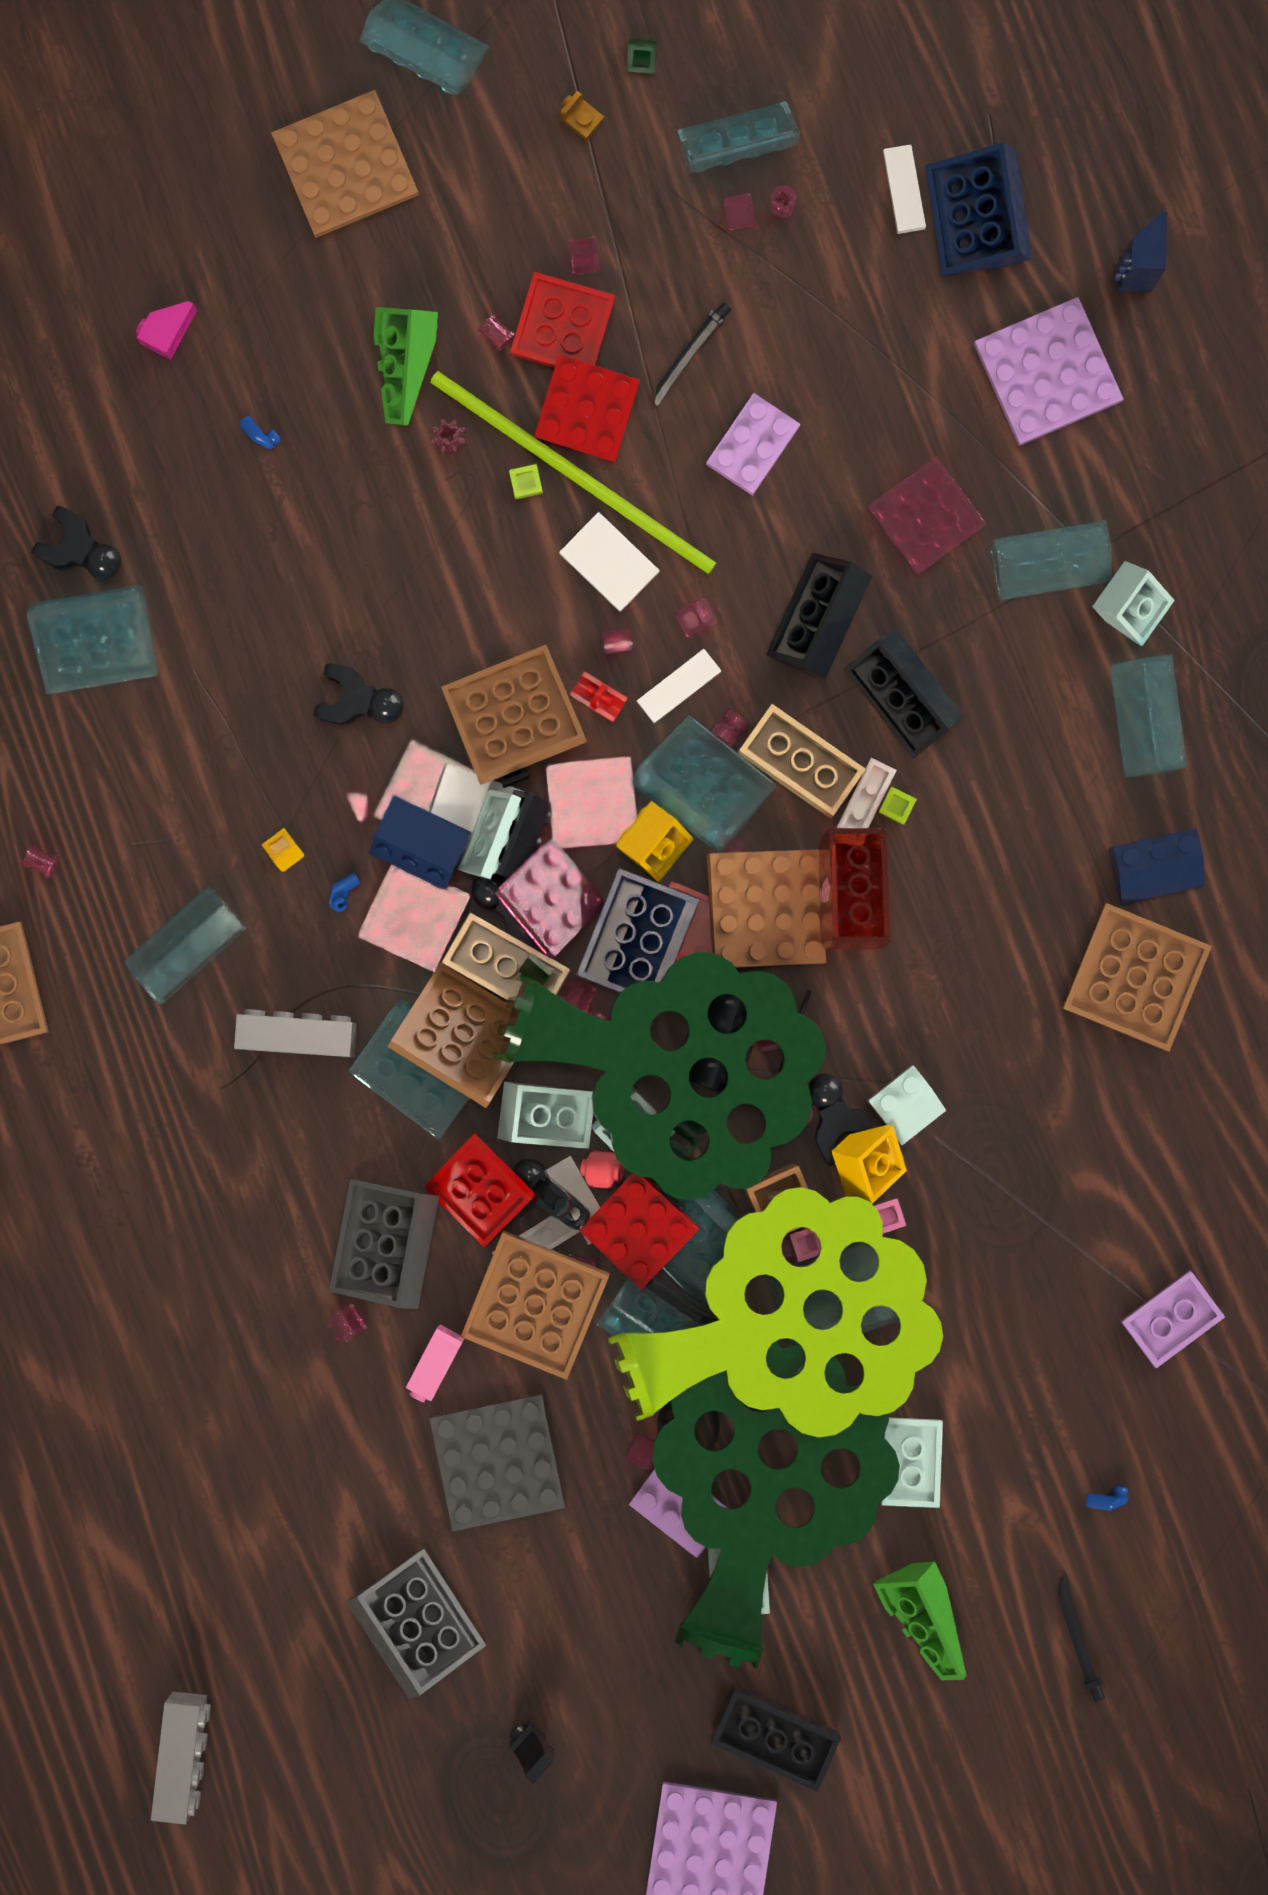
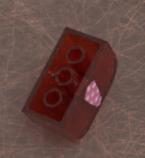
(854, 889)

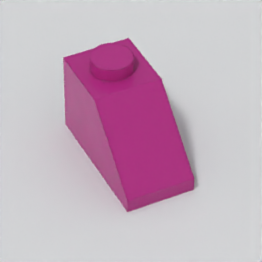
(166, 328)

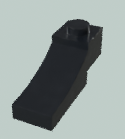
(531, 1750)

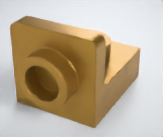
(580, 116)

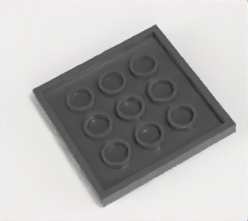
(497, 1462)

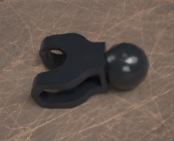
(79, 548)
(358, 699)
(484, 895)
(834, 1114)
(550, 1194)

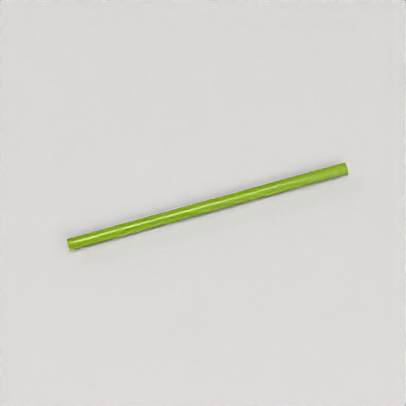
(573, 472)

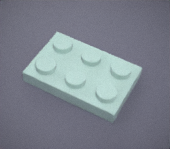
(490, 834)
(919, 1455)

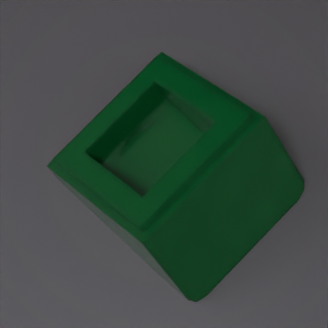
(641, 56)
(535, 969)

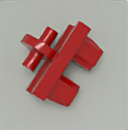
(598, 697)

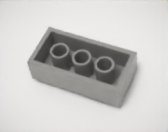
(295, 1035)
(179, 1757)

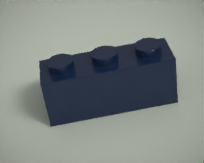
(1144, 258)
(420, 842)
(1158, 866)

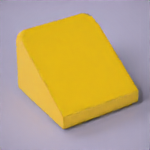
(283, 850)

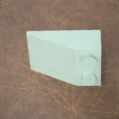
(545, 1115)

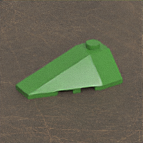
(405, 346)
(924, 1608)

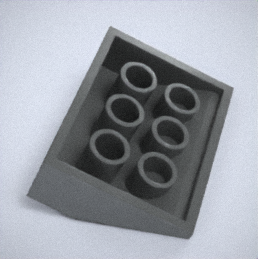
(384, 1244)
(416, 1624)

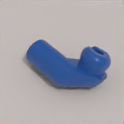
(256, 434)
(340, 891)
(1110, 1502)

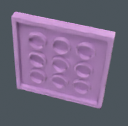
(1048, 371)
(710, 1842)

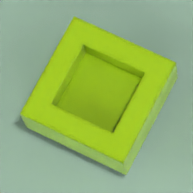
(525, 481)
(897, 806)

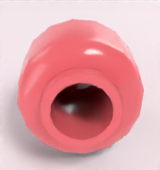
(602, 1170)

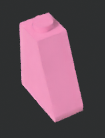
(434, 1363)

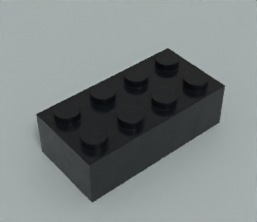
(775, 1737)

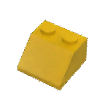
(654, 841)
(869, 1162)

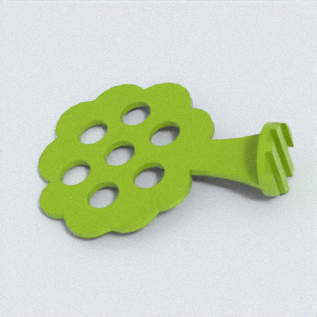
(672, 1361)

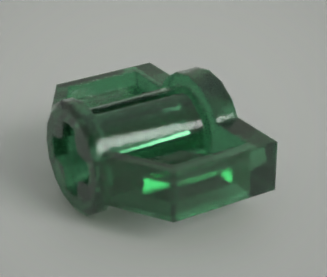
(691, 1132)

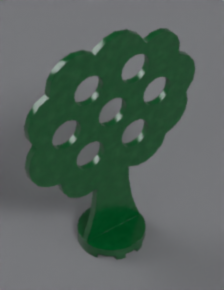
(553, 1030)
(729, 1609)

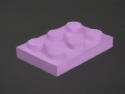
(753, 444)
(1172, 1319)
(664, 1511)

